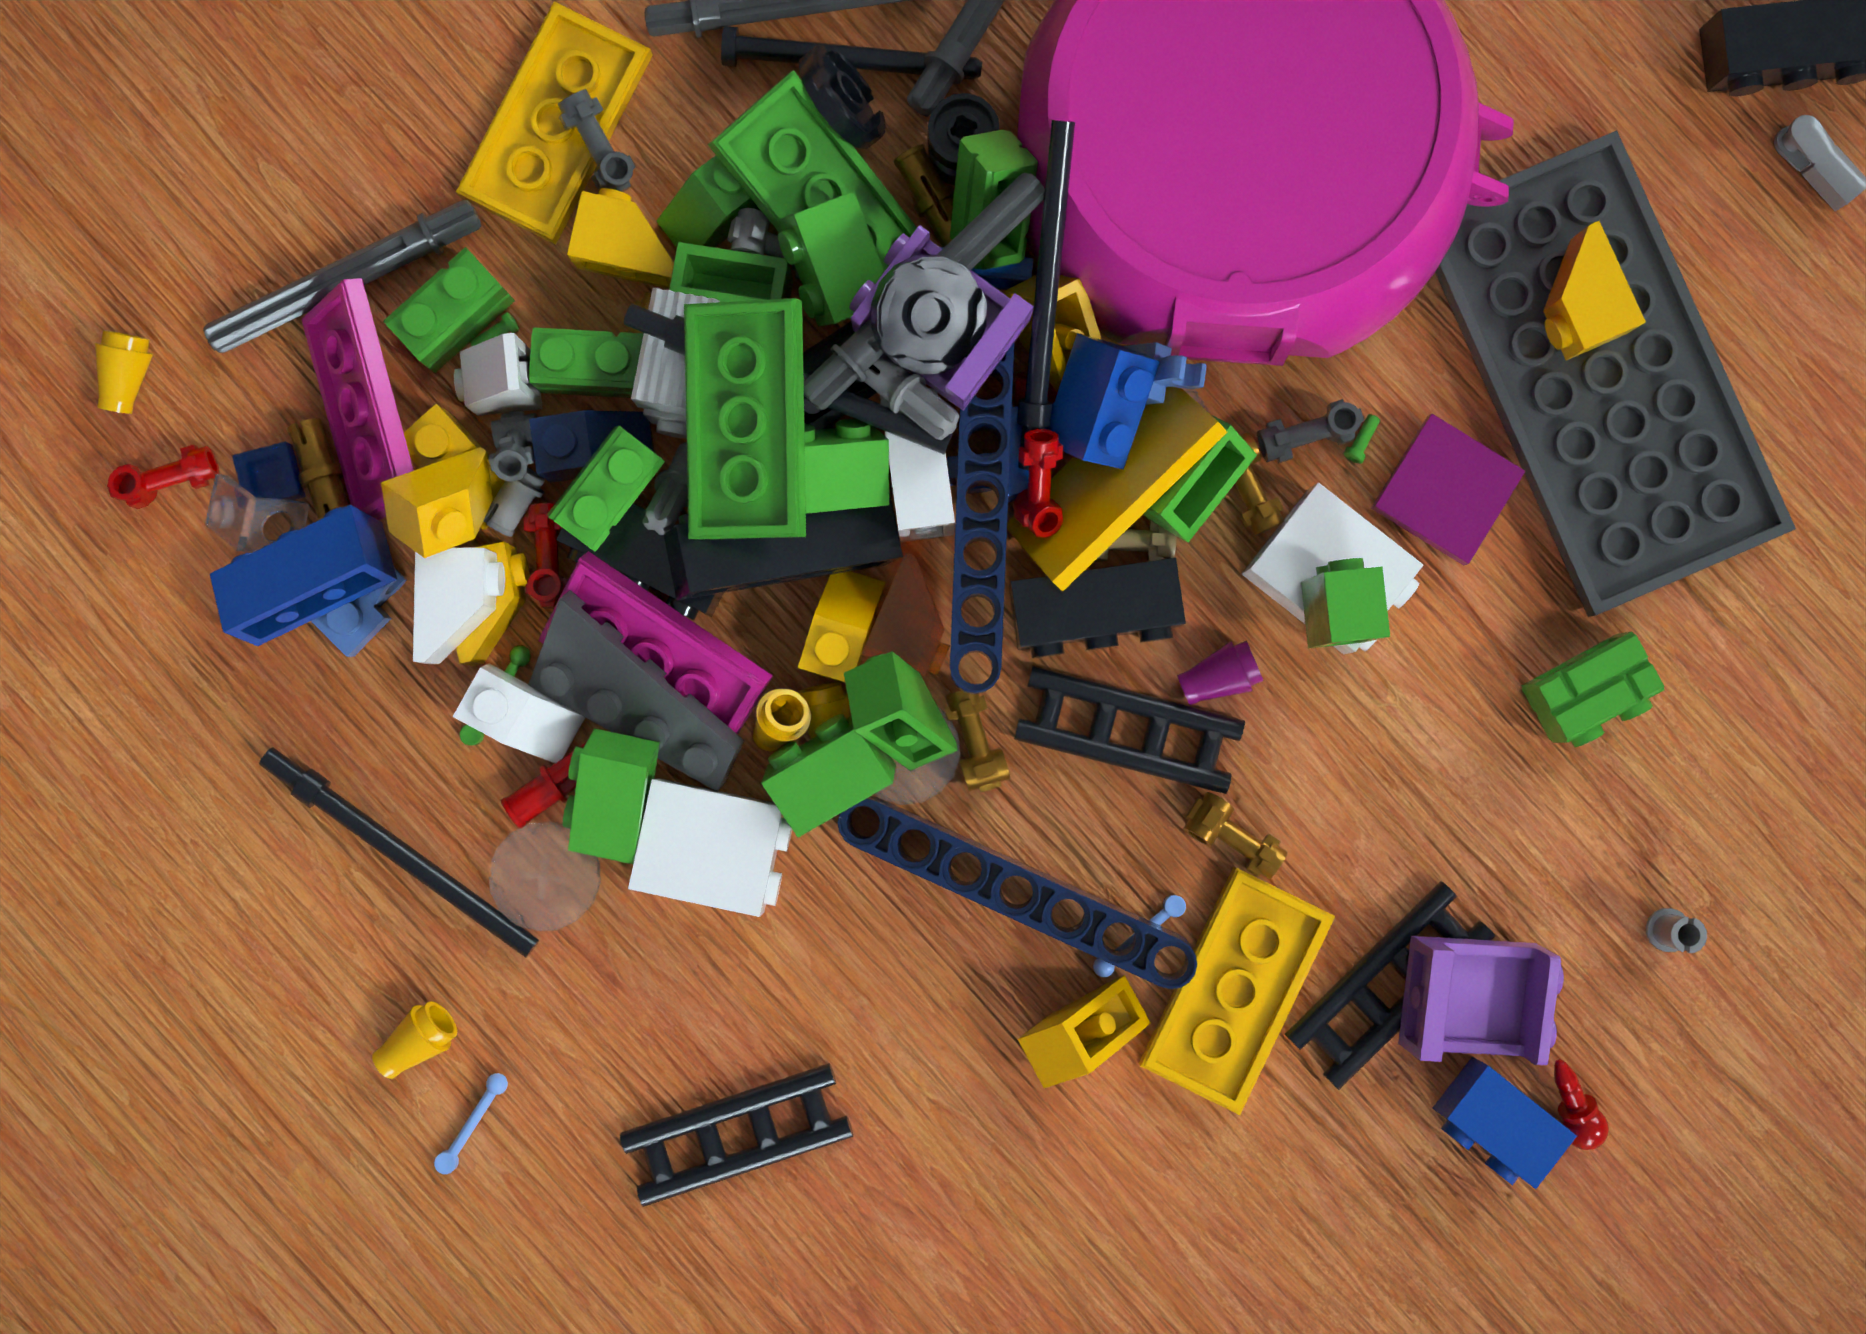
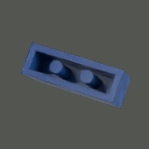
(302, 575)

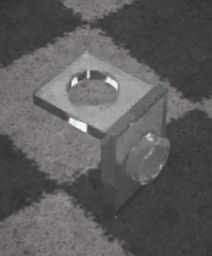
(241, 516)

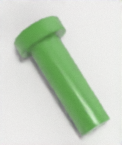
(504, 326)
(1356, 451)

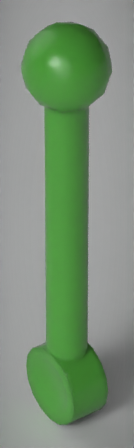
(519, 657)

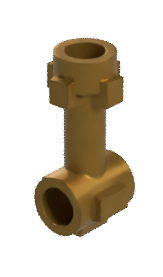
(1261, 513)
(983, 767)
(1210, 820)

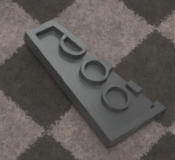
(611, 686)

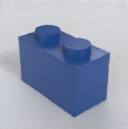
(1101, 400)
(1504, 1122)

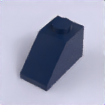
(570, 439)

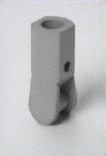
(1820, 161)

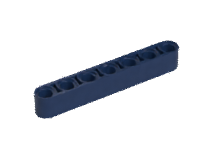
(988, 527)
(1035, 912)

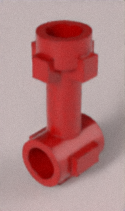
(141, 488)
(1033, 505)
(545, 582)

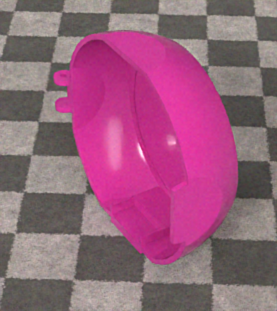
(1257, 165)

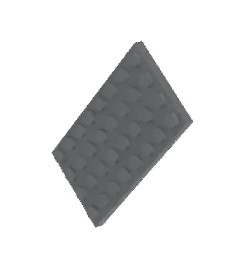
(1634, 441)

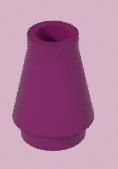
(1221, 674)

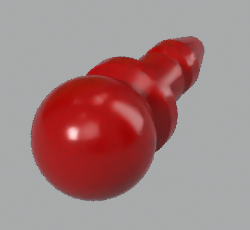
(1579, 1110)

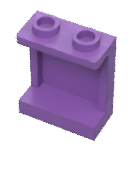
(1004, 324)
(1480, 998)

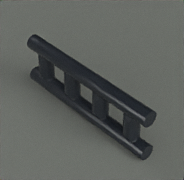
(1160, 715)
(1354, 988)
(769, 1147)

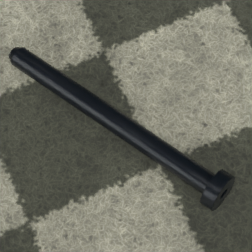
(862, 58)

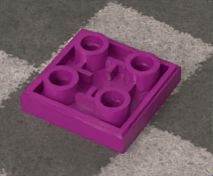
(1448, 489)

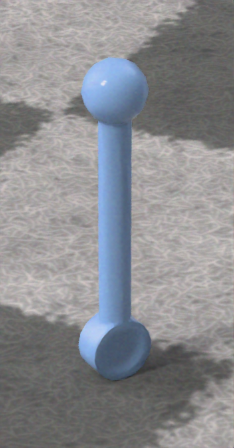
(1172, 906)
(448, 1160)

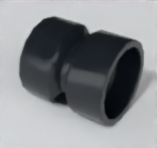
(950, 122)

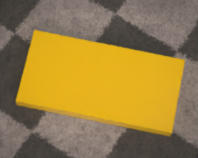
(527, 160)
(1107, 500)
(1243, 988)

